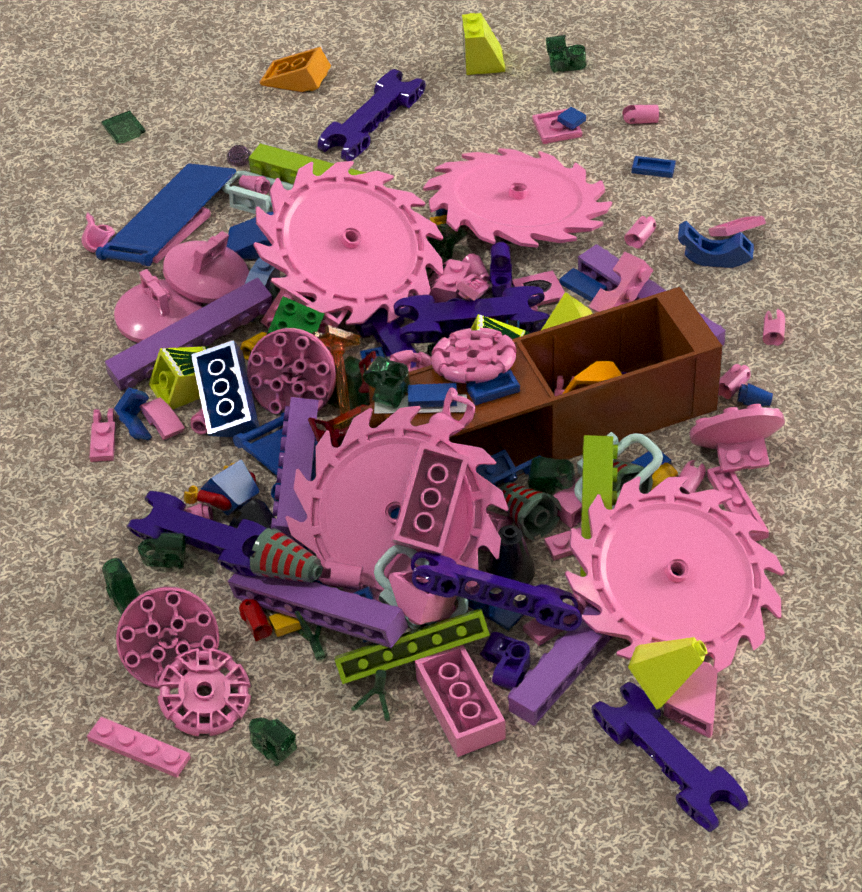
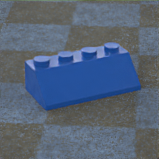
(225, 390)

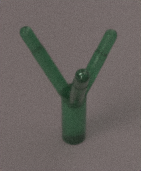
(313, 639)
(377, 689)

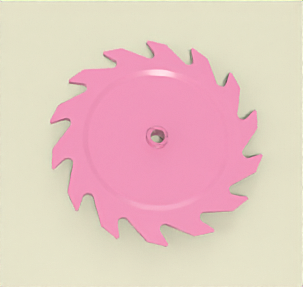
(517, 197)
(348, 241)
(367, 479)
(668, 531)

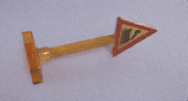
(339, 342)

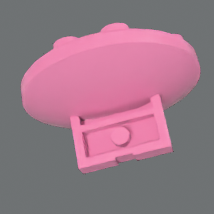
(204, 269)
(150, 308)
(289, 366)
(738, 436)
(160, 628)

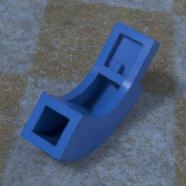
(715, 253)

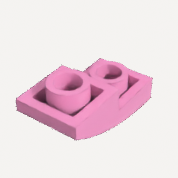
(162, 417)

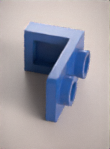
(128, 408)

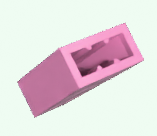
(695, 701)

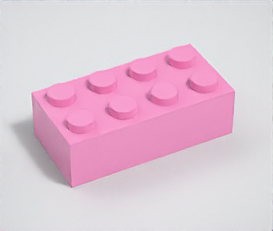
(429, 499)
(460, 700)

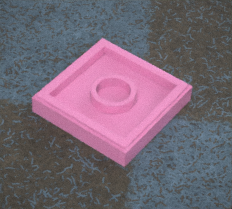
(551, 130)
(736, 226)

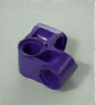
(500, 268)
(503, 652)

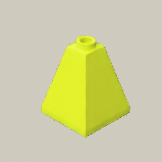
(666, 666)

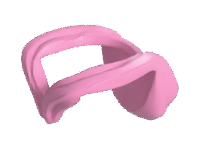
(94, 235)
(445, 413)

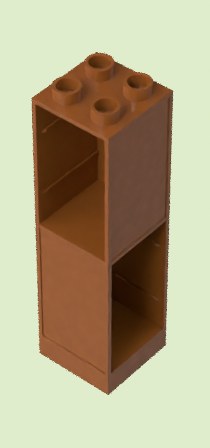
(656, 339)

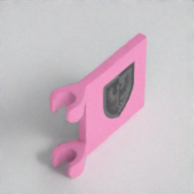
(547, 281)

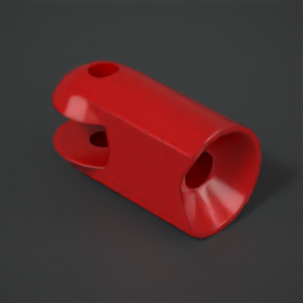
(255, 618)

